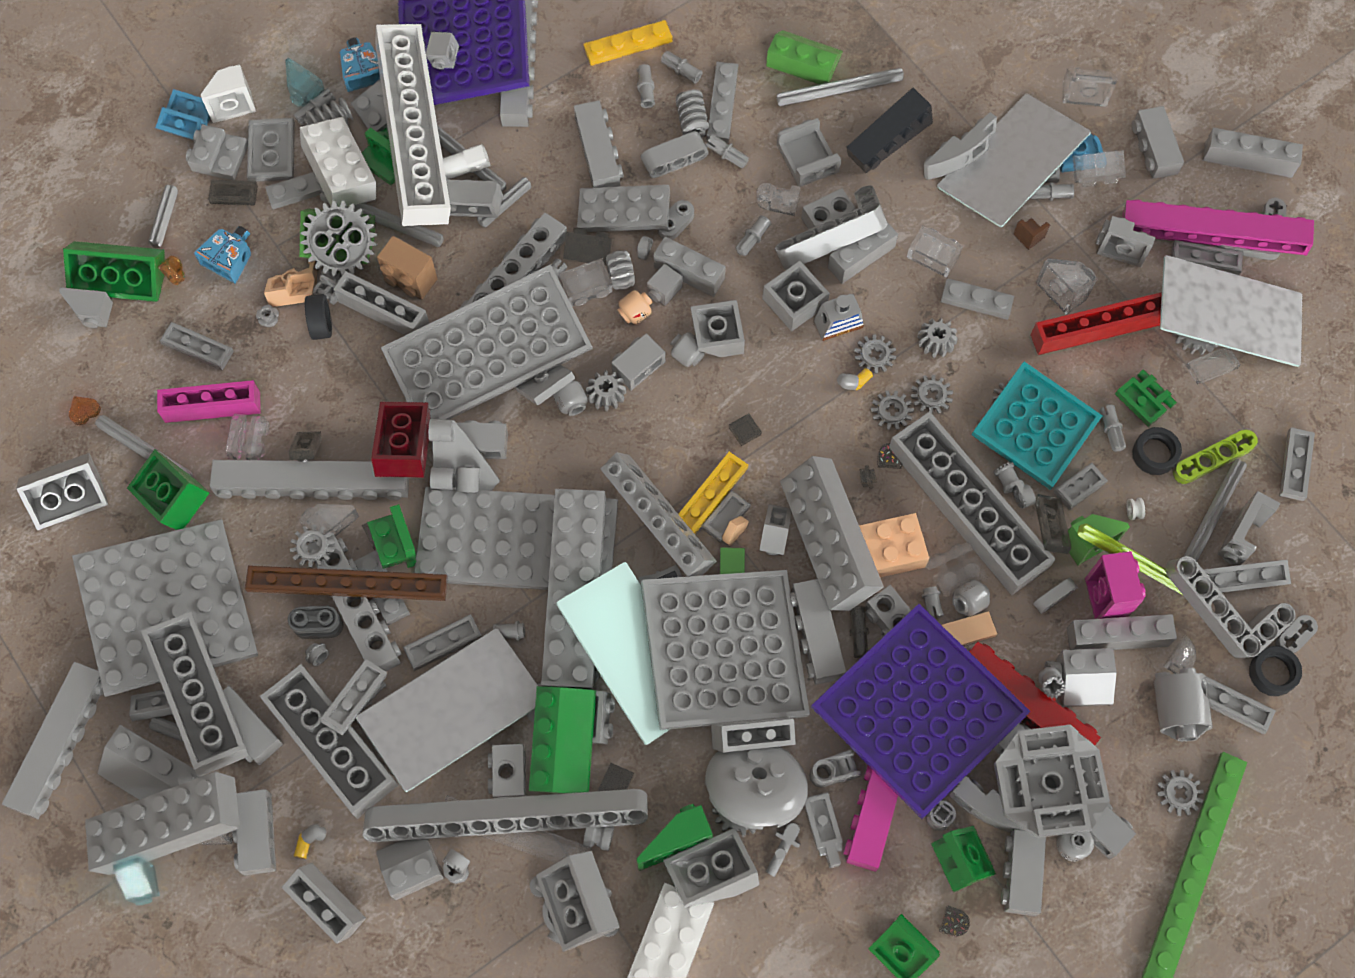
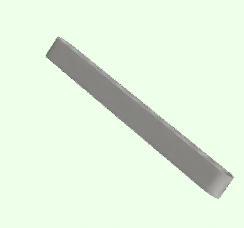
(505, 815)

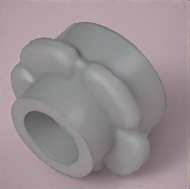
(268, 321)
(316, 654)

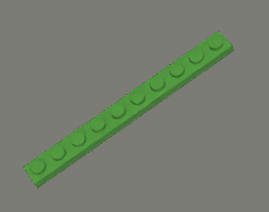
(1195, 868)

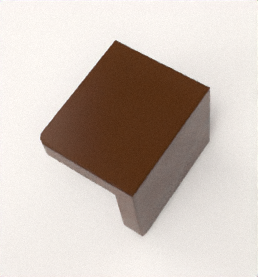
(1030, 233)

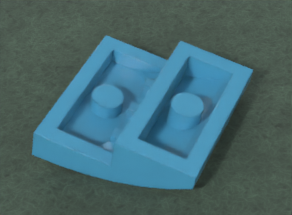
(183, 115)

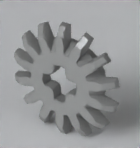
(877, 345)
(933, 386)
(898, 403)
(310, 536)
(1191, 792)

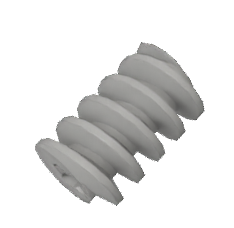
(336, 111)
(692, 112)

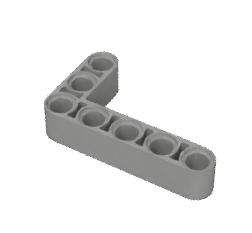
(835, 233)
(1225, 612)

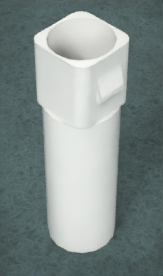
(465, 162)

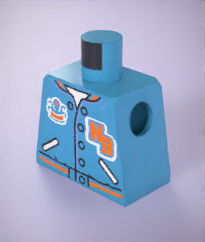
(359, 65)
(225, 253)

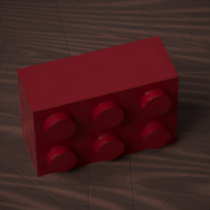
(401, 439)

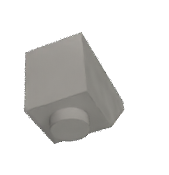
(90, 306)
(775, 530)

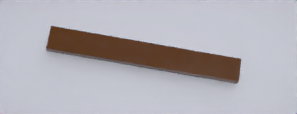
(346, 583)

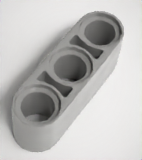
(674, 154)

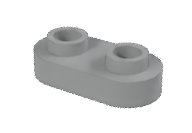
(678, 219)

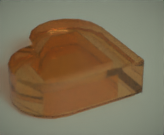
(172, 270)
(83, 409)

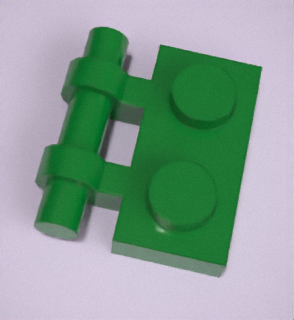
(1141, 401)

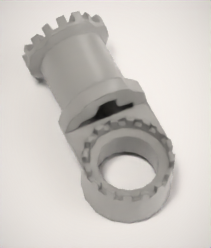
(1011, 483)
(1051, 679)
(458, 862)

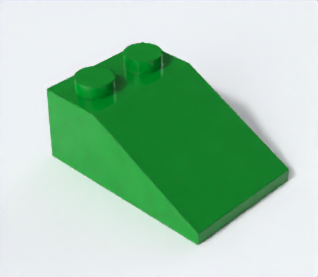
(167, 491)
(680, 834)

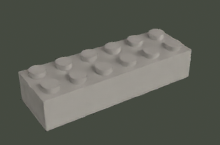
(831, 534)
(194, 694)
(339, 758)
(163, 822)

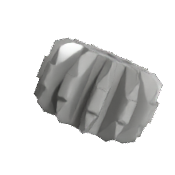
(620, 270)
(937, 337)
(606, 399)

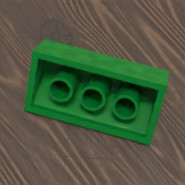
(114, 269)
(562, 740)

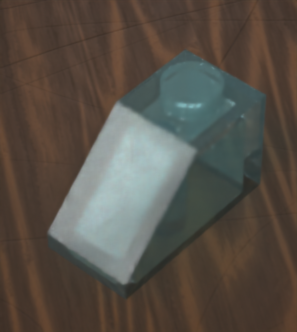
(302, 83)
(137, 880)

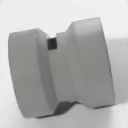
(939, 820)
(599, 835)

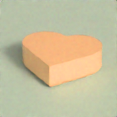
(734, 530)

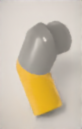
(854, 382)
(309, 835)

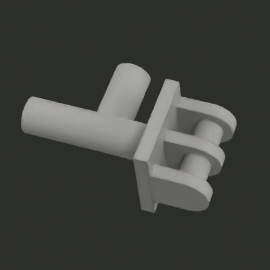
(327, 284)
(788, 838)

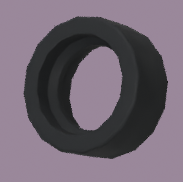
(318, 317)
(1163, 435)
(1288, 658)

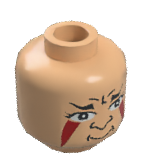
(635, 307)

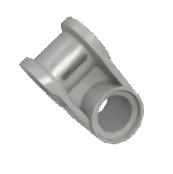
(839, 767)

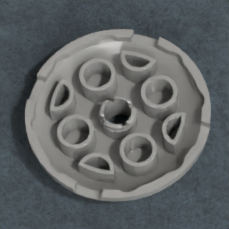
(754, 802)

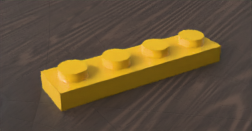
(628, 42)
(713, 491)

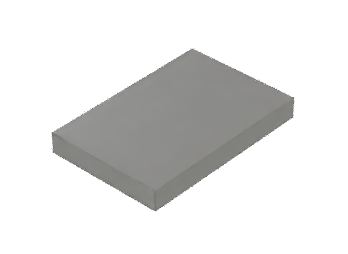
(270, 149)

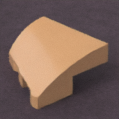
(291, 286)

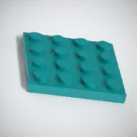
(1037, 425)

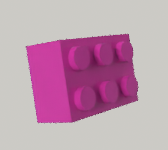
(1115, 586)

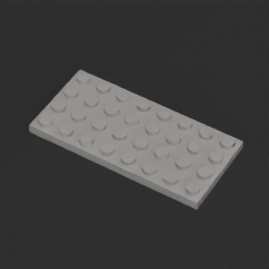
(488, 346)
(494, 537)

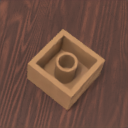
(407, 268)

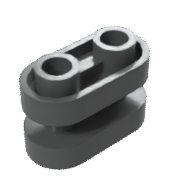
(315, 622)

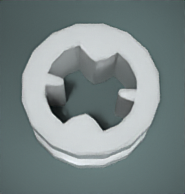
(1135, 508)

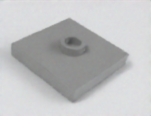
(545, 384)

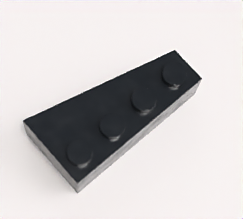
(891, 130)

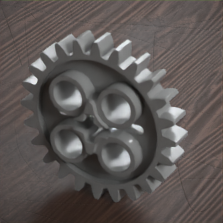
(322, 225)

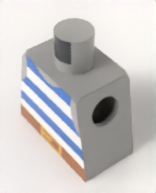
(838, 317)

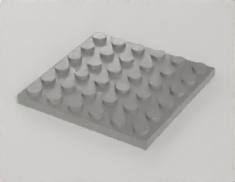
(155, 581)
(723, 649)

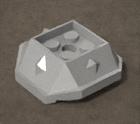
(1068, 760)

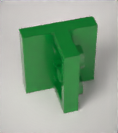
(379, 155)
(392, 539)
(963, 858)
(904, 949)

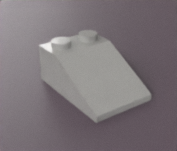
(712, 870)

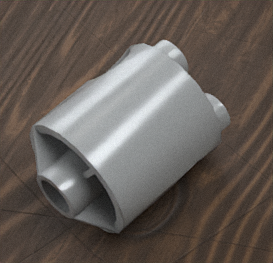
(1183, 704)

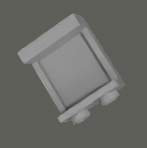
(807, 152)
(1256, 511)

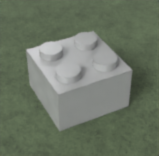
(795, 295)

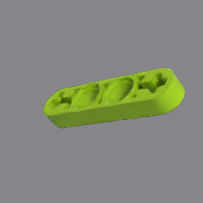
(1213, 453)

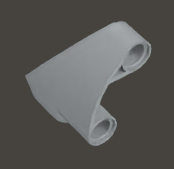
(457, 460)

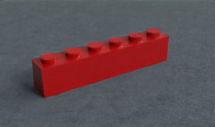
(1097, 324)
(1043, 709)

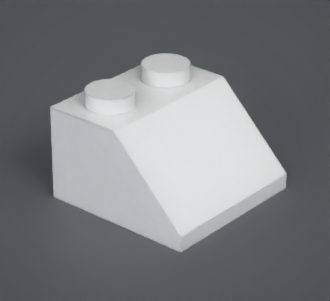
(228, 95)

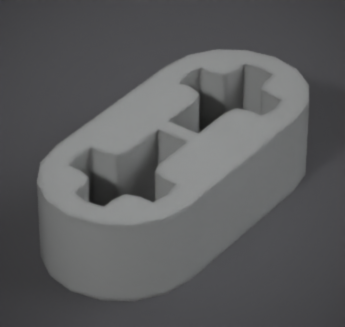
(1055, 595)
(1292, 631)

